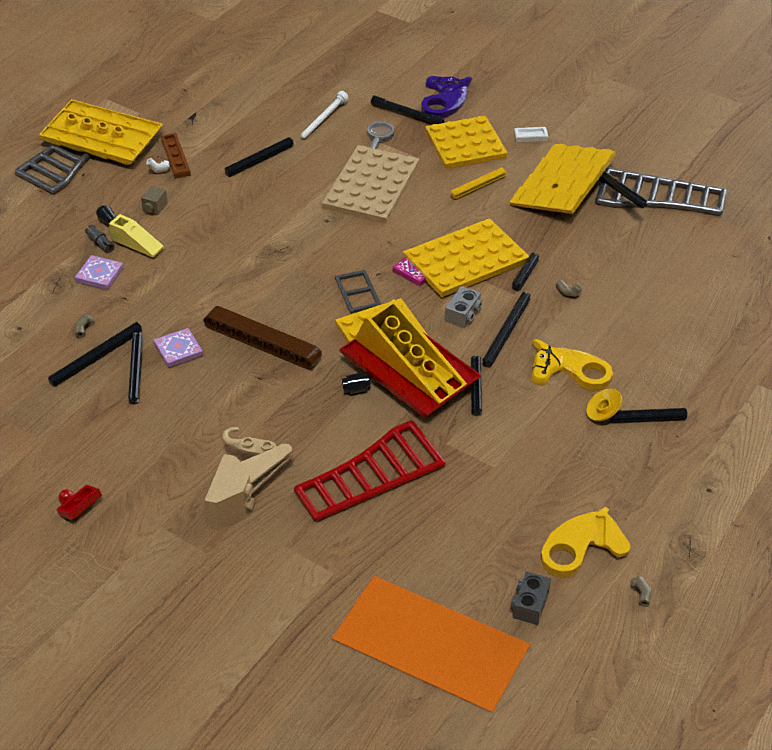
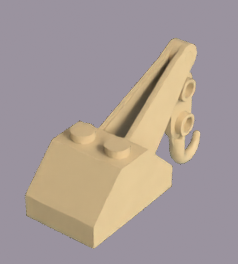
(236, 481)

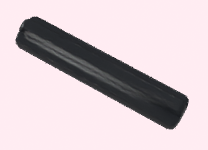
(525, 271)

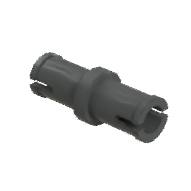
(99, 238)

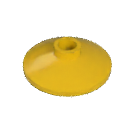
(604, 404)

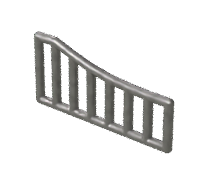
(63, 181)
(669, 203)

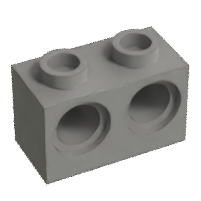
(463, 307)

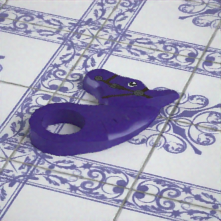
(452, 95)

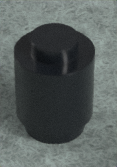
(356, 383)

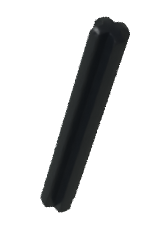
(476, 387)
(649, 415)

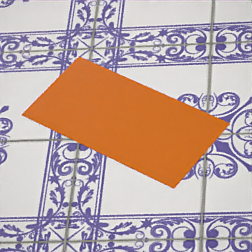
(432, 643)

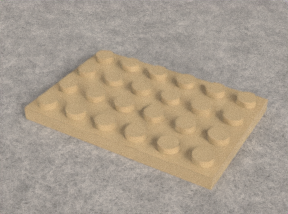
(371, 183)

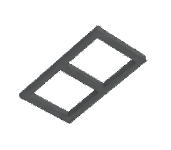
(357, 291)

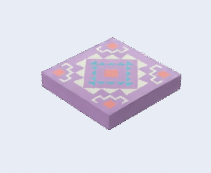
(99, 272)
(178, 347)

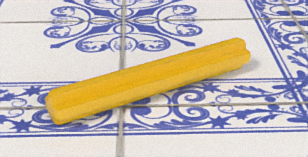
(478, 183)

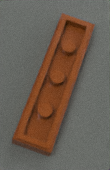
(175, 155)

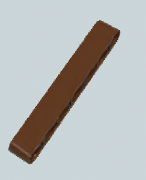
(262, 337)

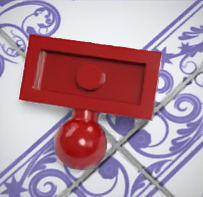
(76, 503)

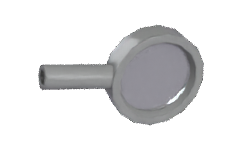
(380, 132)

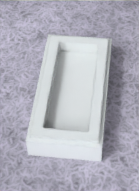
(531, 134)

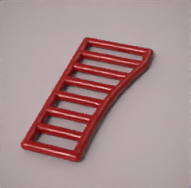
(366, 455)

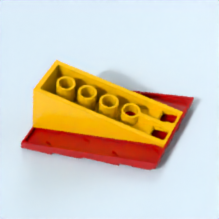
(408, 360)

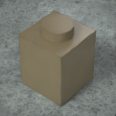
(154, 200)

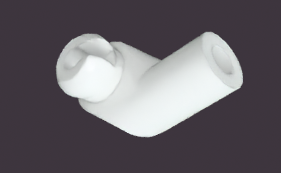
(158, 168)

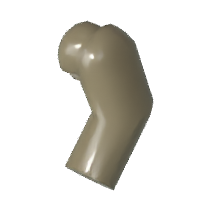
(646, 591)

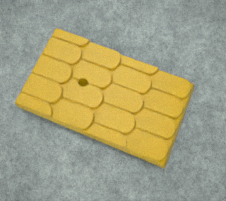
(100, 132)
(563, 178)

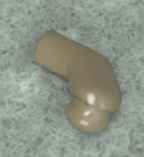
(568, 291)
(80, 325)

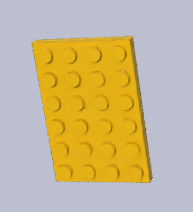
(466, 257)

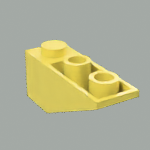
(132, 235)

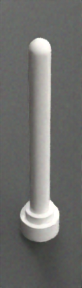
(340, 99)

